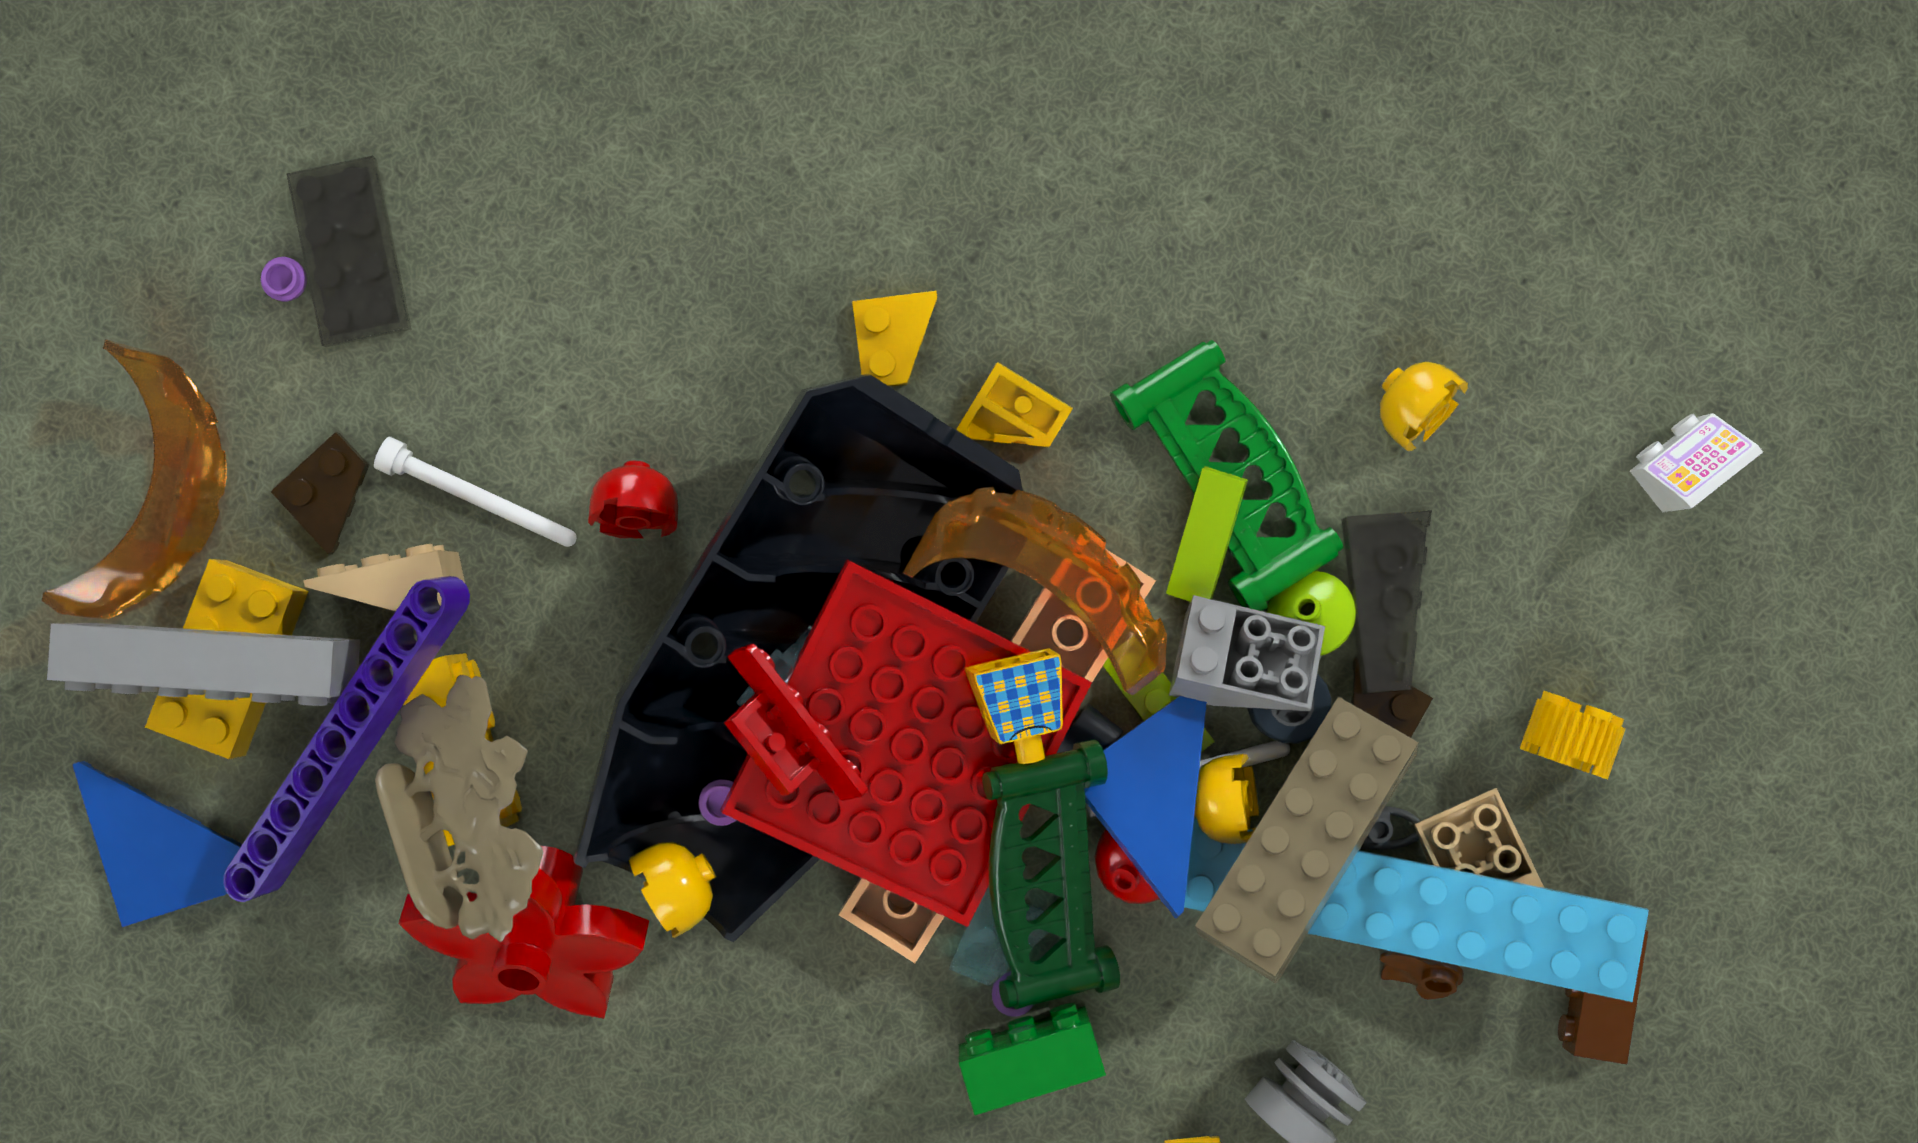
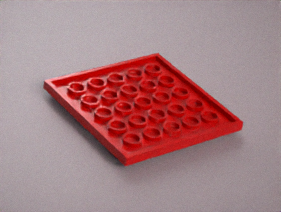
(899, 706)

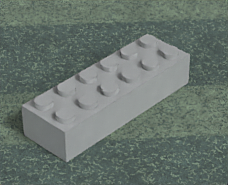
(201, 662)

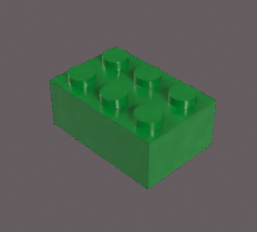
(1029, 1058)

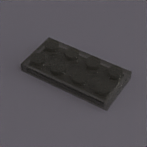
(349, 251)

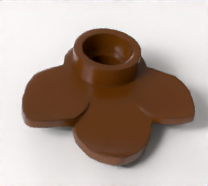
(1431, 977)

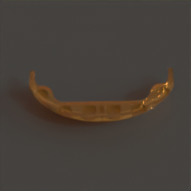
(179, 502)
(1065, 559)

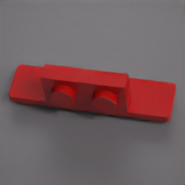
(783, 734)

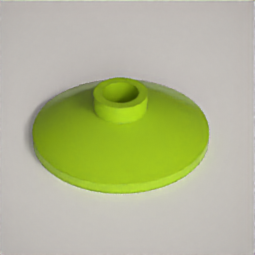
(1332, 602)

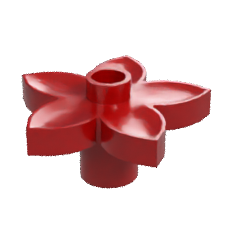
(553, 948)

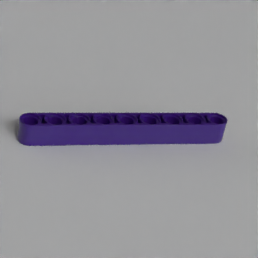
(305, 796)

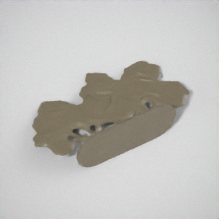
(469, 788)

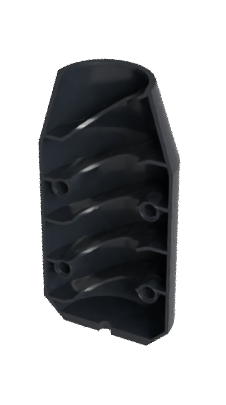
(840, 480)

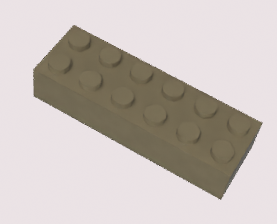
(1307, 839)

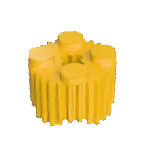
(1573, 736)

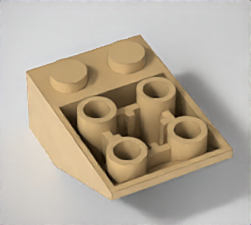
(387, 578)
(1478, 840)

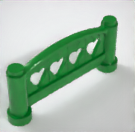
(1165, 402)

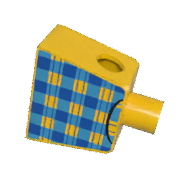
(1020, 699)

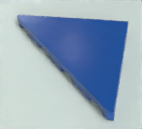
(1153, 796)
(151, 851)

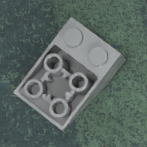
(1246, 657)

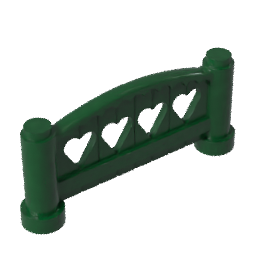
(1073, 962)

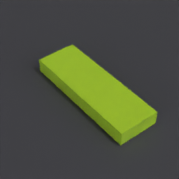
(1206, 534)

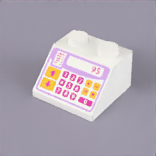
(1693, 461)

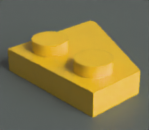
(891, 334)
(1014, 411)

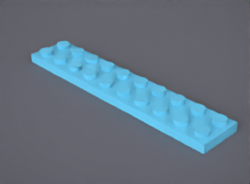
(1462, 919)

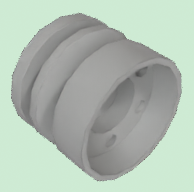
(1306, 1098)

